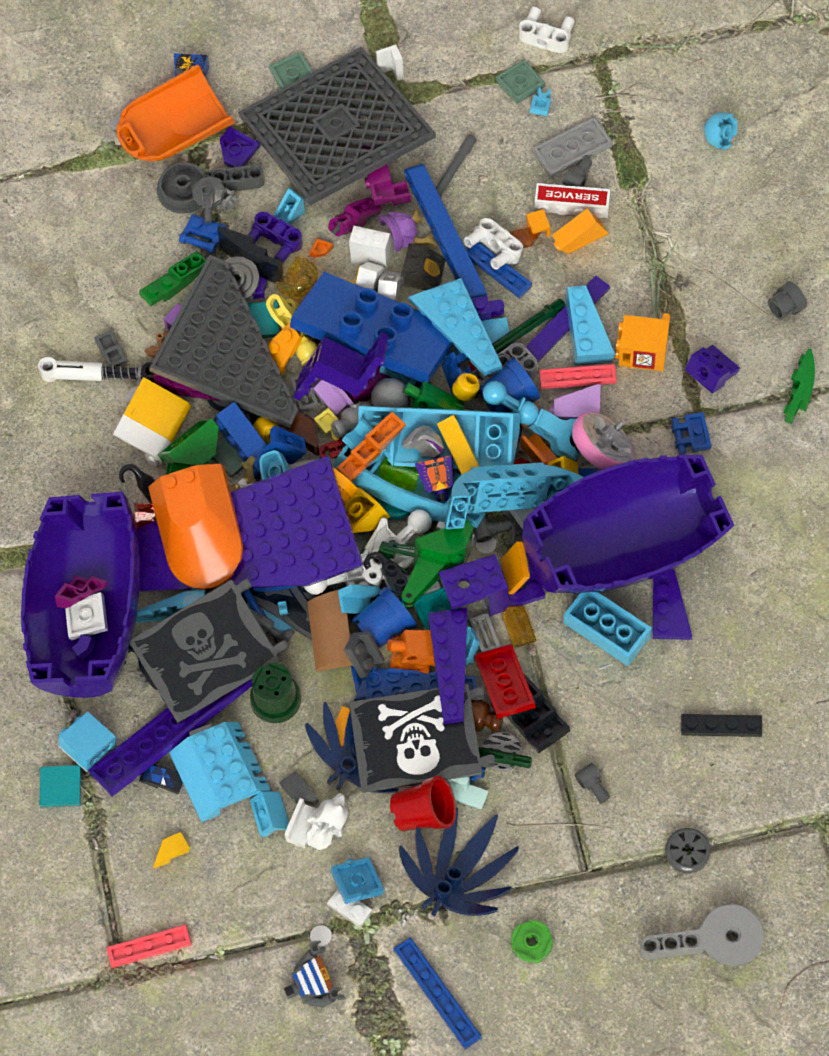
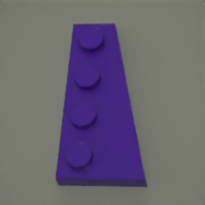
(668, 609)

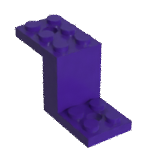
(341, 366)
(487, 583)

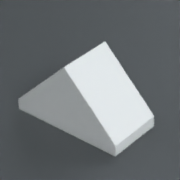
(369, 275)

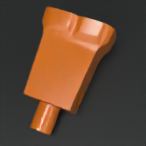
(414, 647)

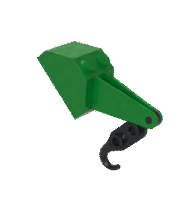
(190, 449)
(437, 551)

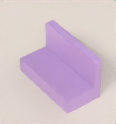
(331, 396)

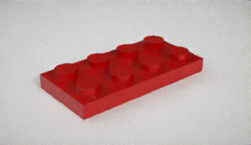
(504, 681)

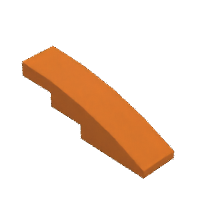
(371, 446)

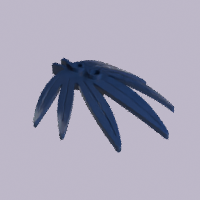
(339, 758)
(448, 884)

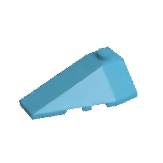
(169, 606)

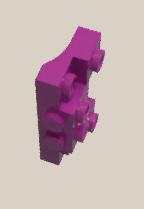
(382, 188)

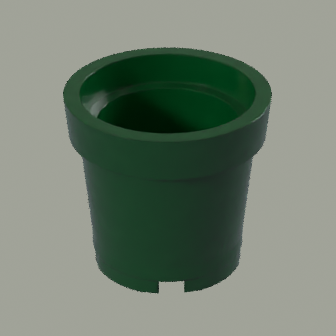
(269, 706)

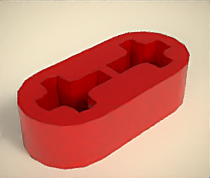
(333, 447)

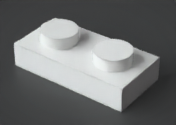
(355, 912)

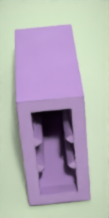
(577, 403)

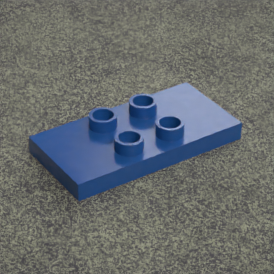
(359, 315)

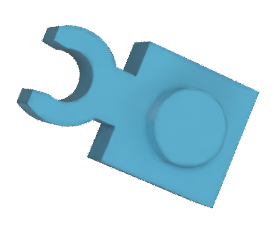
(541, 102)

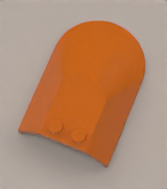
(171, 117)
(198, 525)

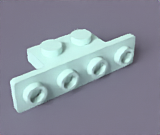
(467, 793)

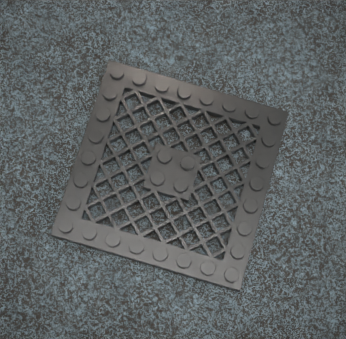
(336, 125)

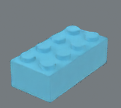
(607, 626)

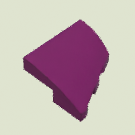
(78, 590)

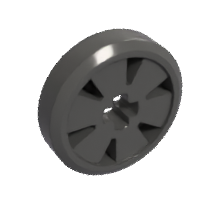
(695, 841)

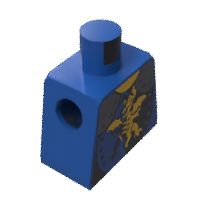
(184, 62)

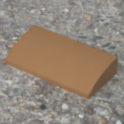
(329, 631)

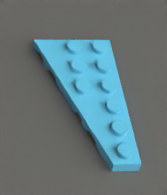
(457, 319)

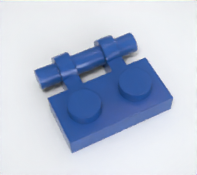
(697, 431)

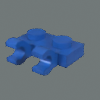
(452, 369)

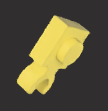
(325, 421)

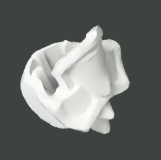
(326, 822)

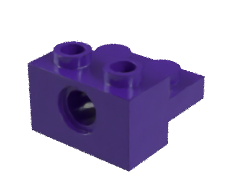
(711, 368)

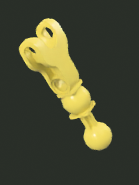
(283, 317)

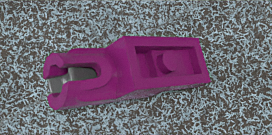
(354, 215)

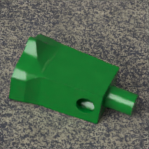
(431, 397)

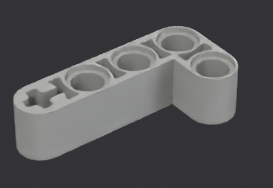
(525, 359)

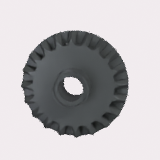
(246, 271)

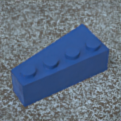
(241, 435)

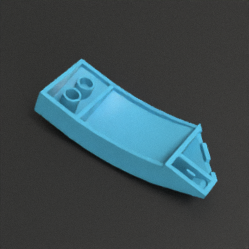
(489, 433)
(401, 497)

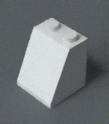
(371, 247)

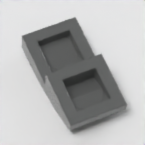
(110, 349)

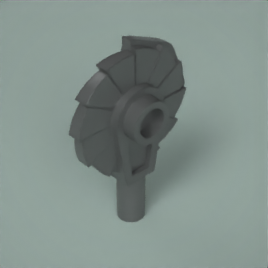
(208, 194)

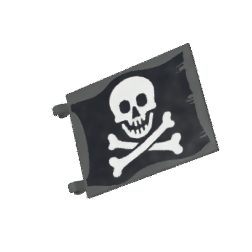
(405, 740)

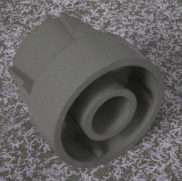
(787, 301)

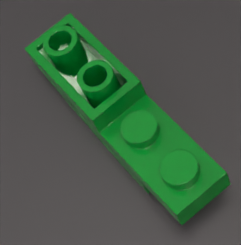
(176, 279)
(803, 386)

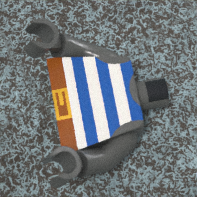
(312, 980)

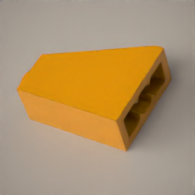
(579, 232)

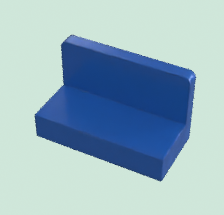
(288, 443)

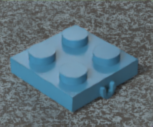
(357, 880)

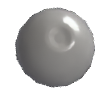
(389, 394)

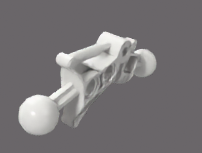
(418, 523)

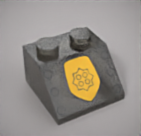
(422, 268)

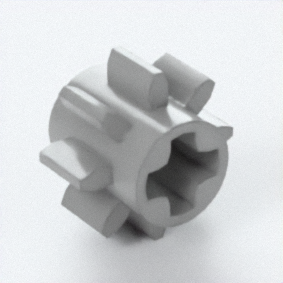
(228, 200)

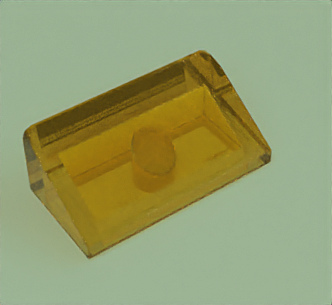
(518, 626)

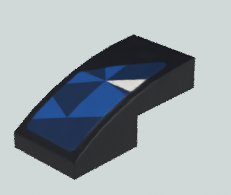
(162, 777)

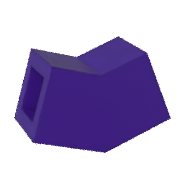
(259, 292)
(84, 646)

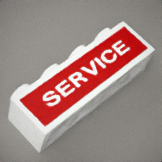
(571, 200)

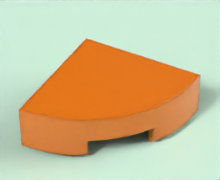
(320, 248)

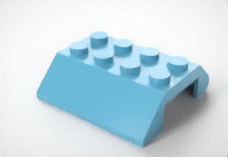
(218, 769)

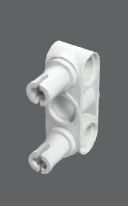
(544, 35)
(497, 240)

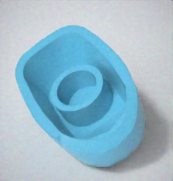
(272, 464)

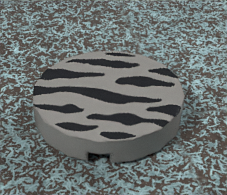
(502, 742)

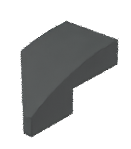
(297, 789)

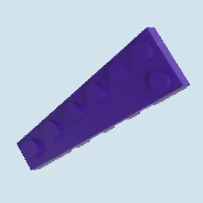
(449, 648)

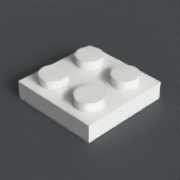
(87, 617)

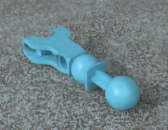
(542, 422)

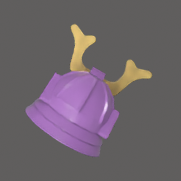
(404, 229)

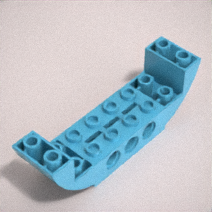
(504, 489)

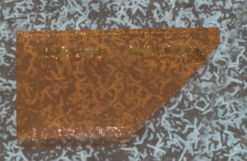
(525, 236)

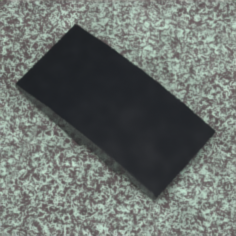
(242, 245)
(541, 724)

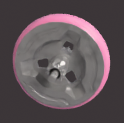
(601, 440)

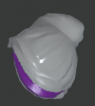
(425, 441)

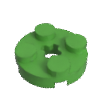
(533, 953)

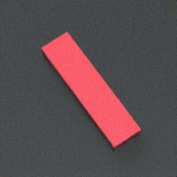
(577, 376)
(148, 946)

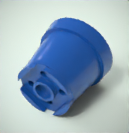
(516, 382)
(385, 618)

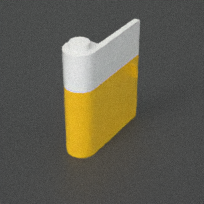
(152, 420)

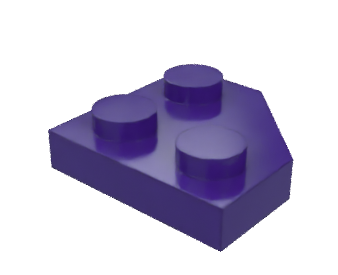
(237, 148)

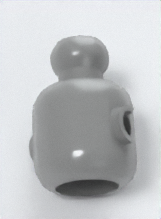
(348, 420)

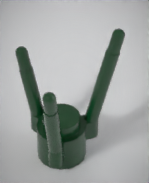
(390, 549)

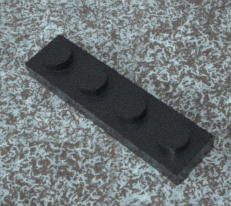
(721, 725)

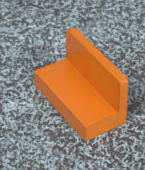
(537, 449)

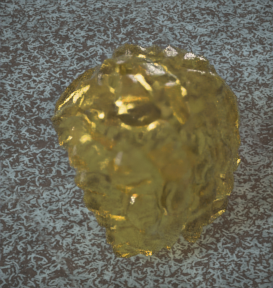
(299, 279)

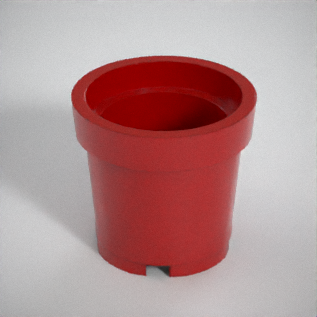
(424, 805)

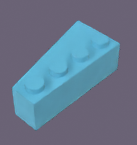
(587, 332)

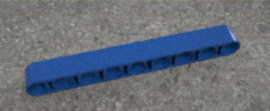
(444, 230)

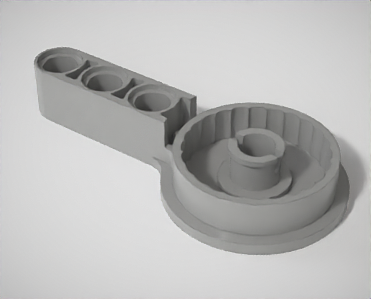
(713, 939)

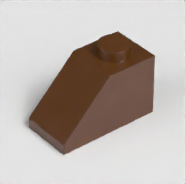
(305, 427)

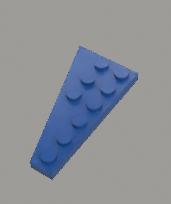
(391, 680)

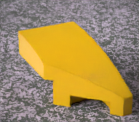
(171, 848)

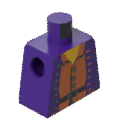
(437, 475)

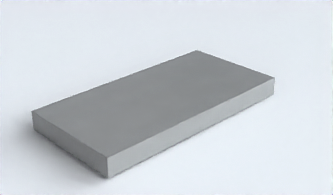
(572, 146)

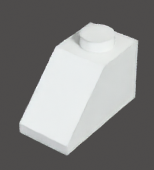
(389, 285)

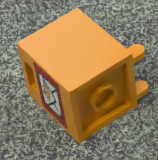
(642, 342)

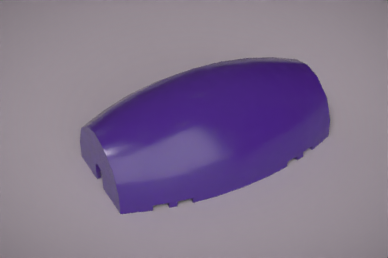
(625, 525)
(81, 542)

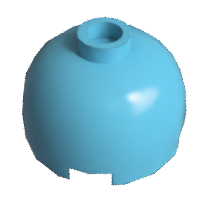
(720, 130)

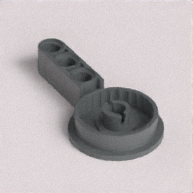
(180, 198)

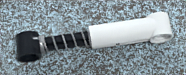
(89, 371)

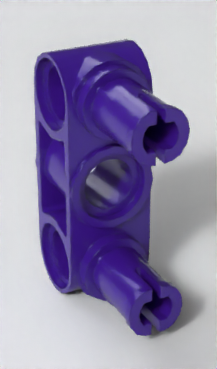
(278, 232)

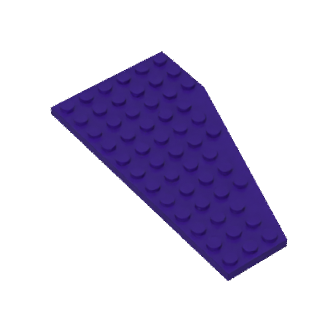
(289, 530)

